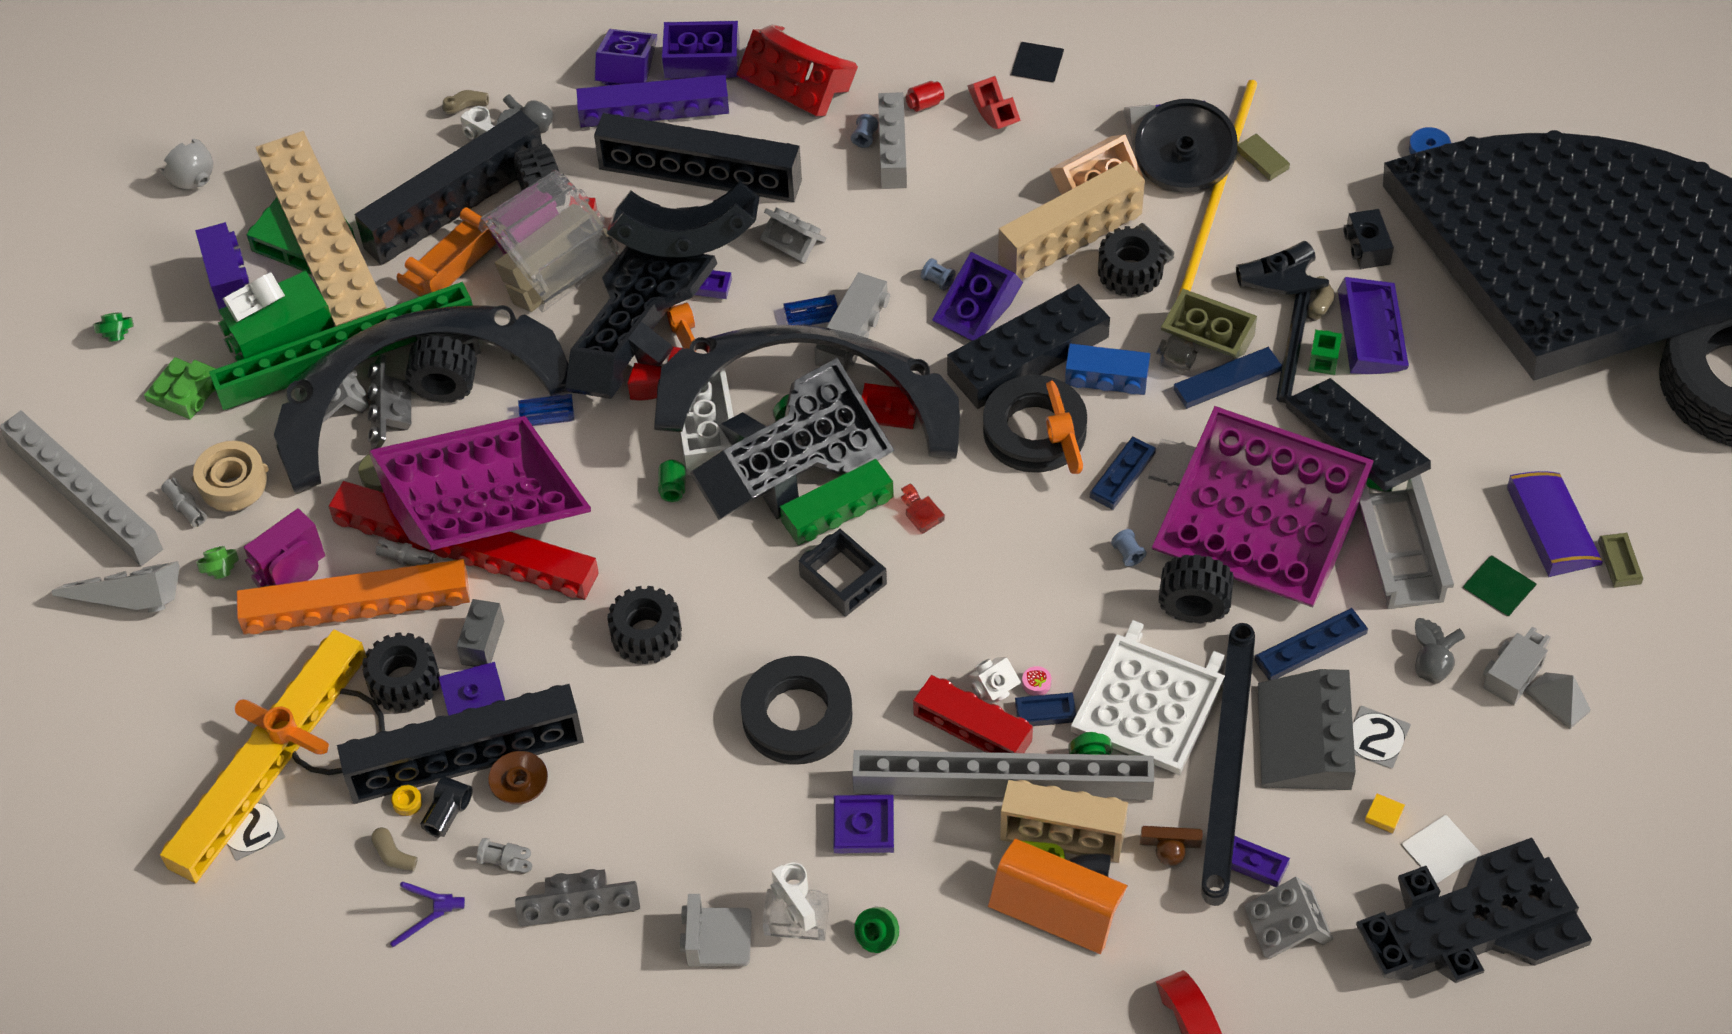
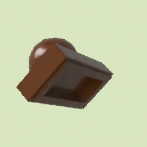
(1171, 842)

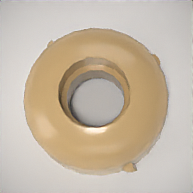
(228, 461)

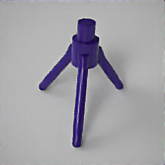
(441, 904)

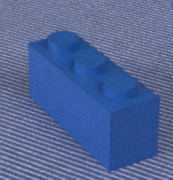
(1107, 369)

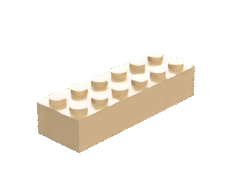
(1071, 220)

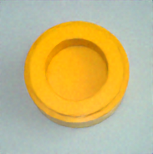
(406, 800)

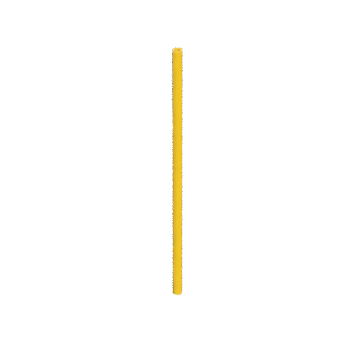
(1216, 195)

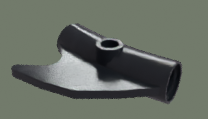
(1282, 271)

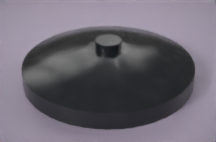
(1186, 145)

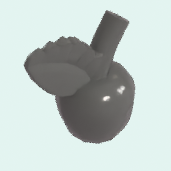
(534, 109)
(1434, 659)

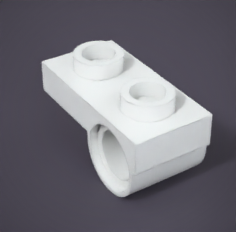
(476, 122)
(253, 297)
(794, 895)

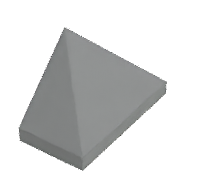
(1561, 697)

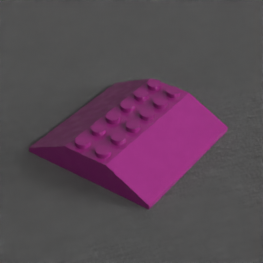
(475, 483)
(1265, 505)

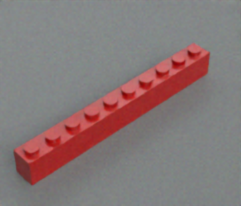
(502, 553)

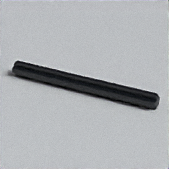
(1293, 346)

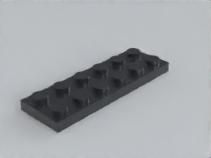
(1354, 428)

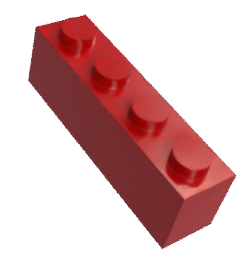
(971, 718)

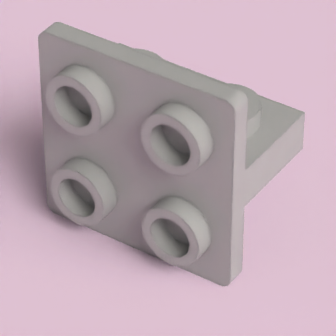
(790, 234)

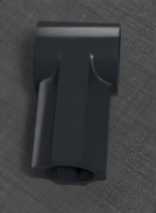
(449, 799)

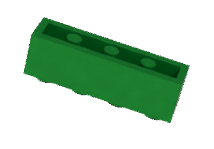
(837, 502)

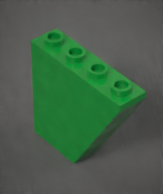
(275, 240)

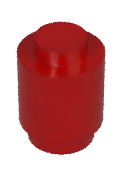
(924, 95)

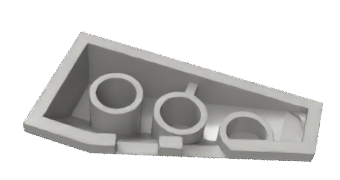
(141, 590)

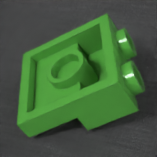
(182, 387)

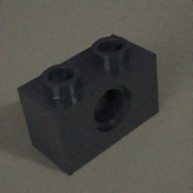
(1368, 239)

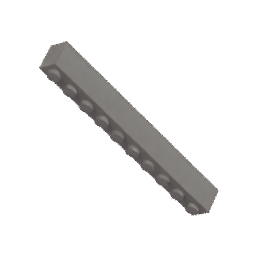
(989, 773)

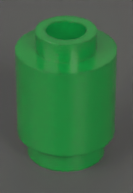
(671, 480)

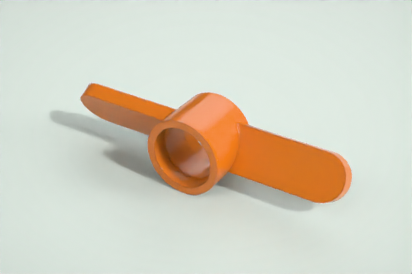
(681, 321)
(1061, 429)
(269, 718)

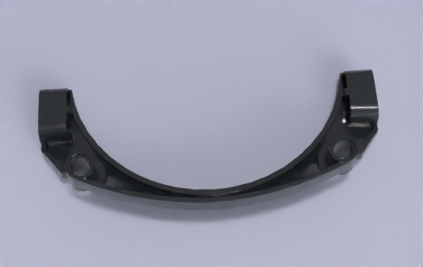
(690, 372)
(301, 421)

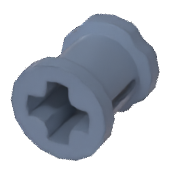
(865, 127)
(938, 274)
(1128, 547)

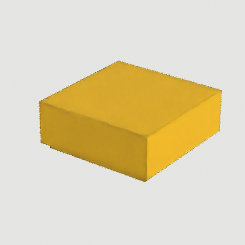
(1384, 813)

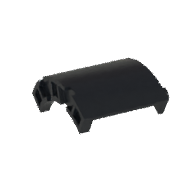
(684, 229)

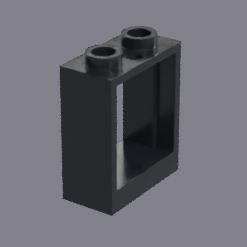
(858, 591)

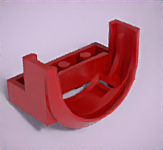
(781, 67)

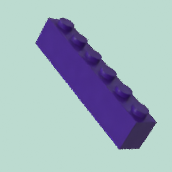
(654, 100)

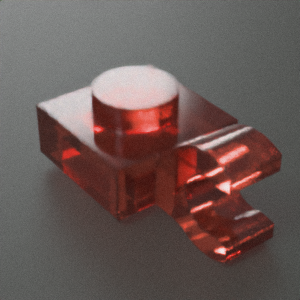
(923, 512)

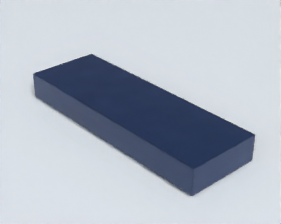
(1122, 473)

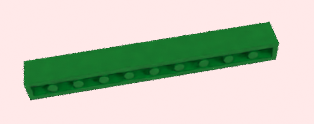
(284, 364)

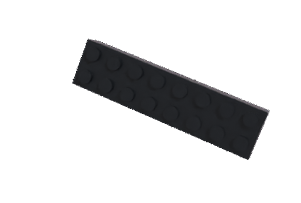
(698, 156)
(445, 189)
(459, 743)

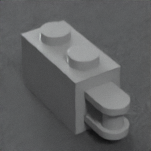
(1516, 666)

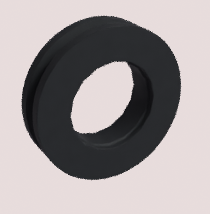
(1020, 452)
(796, 745)

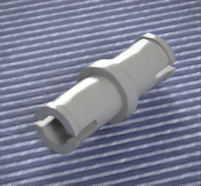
(183, 502)
(403, 553)

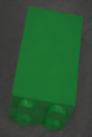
(282, 322)

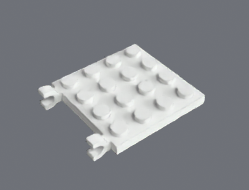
(1150, 700)

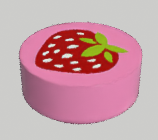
(1036, 681)

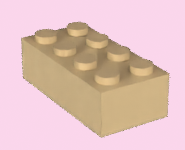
(1064, 818)

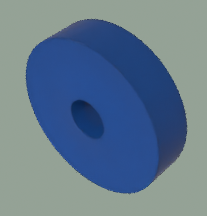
(1427, 136)

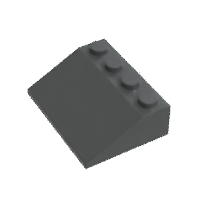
(1307, 731)

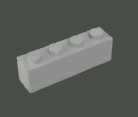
(892, 140)
(855, 315)

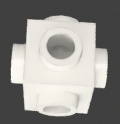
(993, 679)

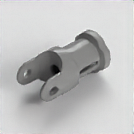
(506, 856)

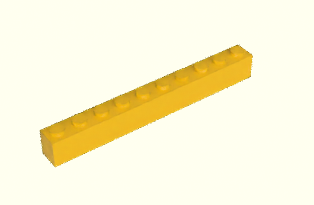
(260, 759)

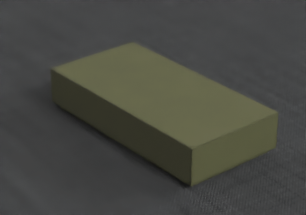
(1263, 157)
(1620, 560)

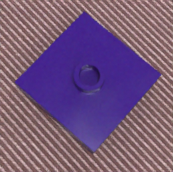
(471, 688)
(863, 824)

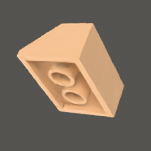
(1093, 163)

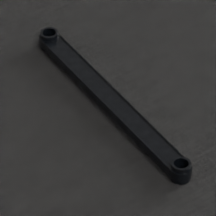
(1228, 765)

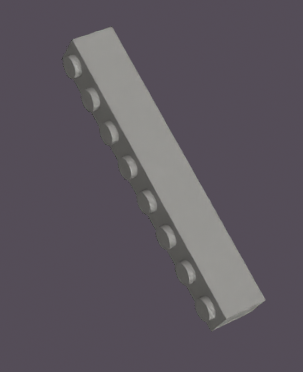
(81, 488)

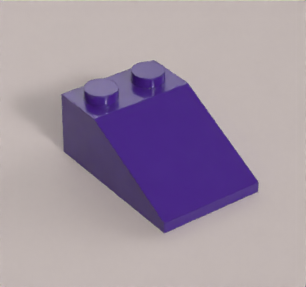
(624, 57)
(977, 297)

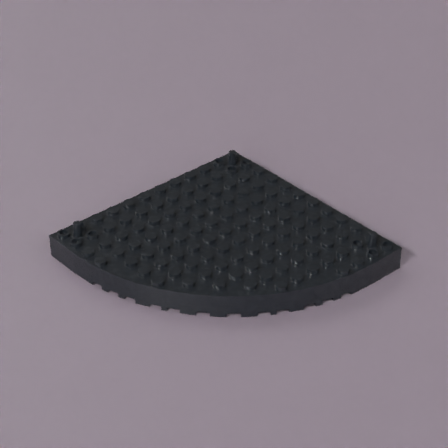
(1573, 240)

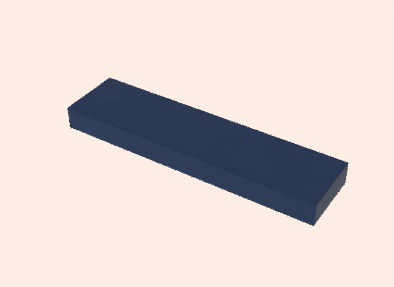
(1227, 377)
(1311, 644)

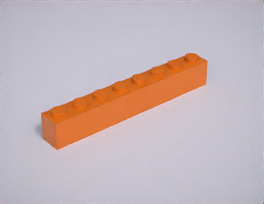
(353, 596)

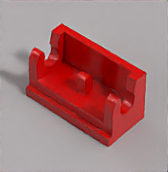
(889, 406)

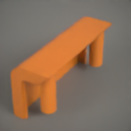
(449, 257)
(1056, 895)

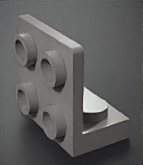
(1287, 917)

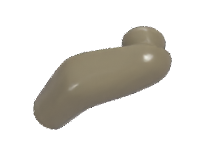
(463, 100)
(1322, 302)
(389, 852)

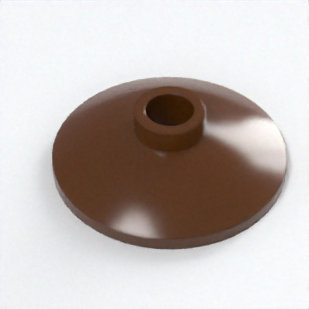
(518, 767)

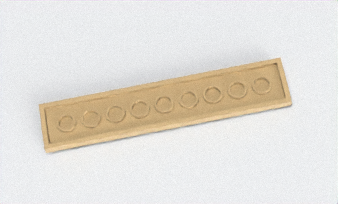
(320, 228)

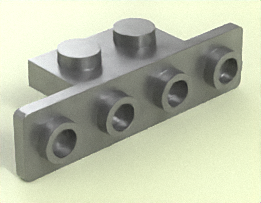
(389, 403)
(577, 897)

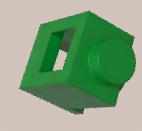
(1325, 352)

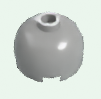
(188, 165)

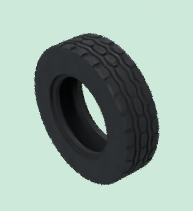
(1691, 385)

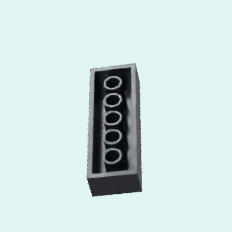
(1027, 344)

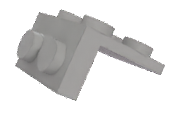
(349, 393)
(715, 934)

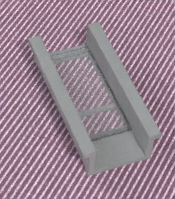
(1406, 546)

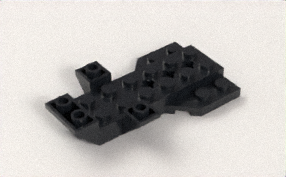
(640, 295)
(769, 457)
(1446, 937)

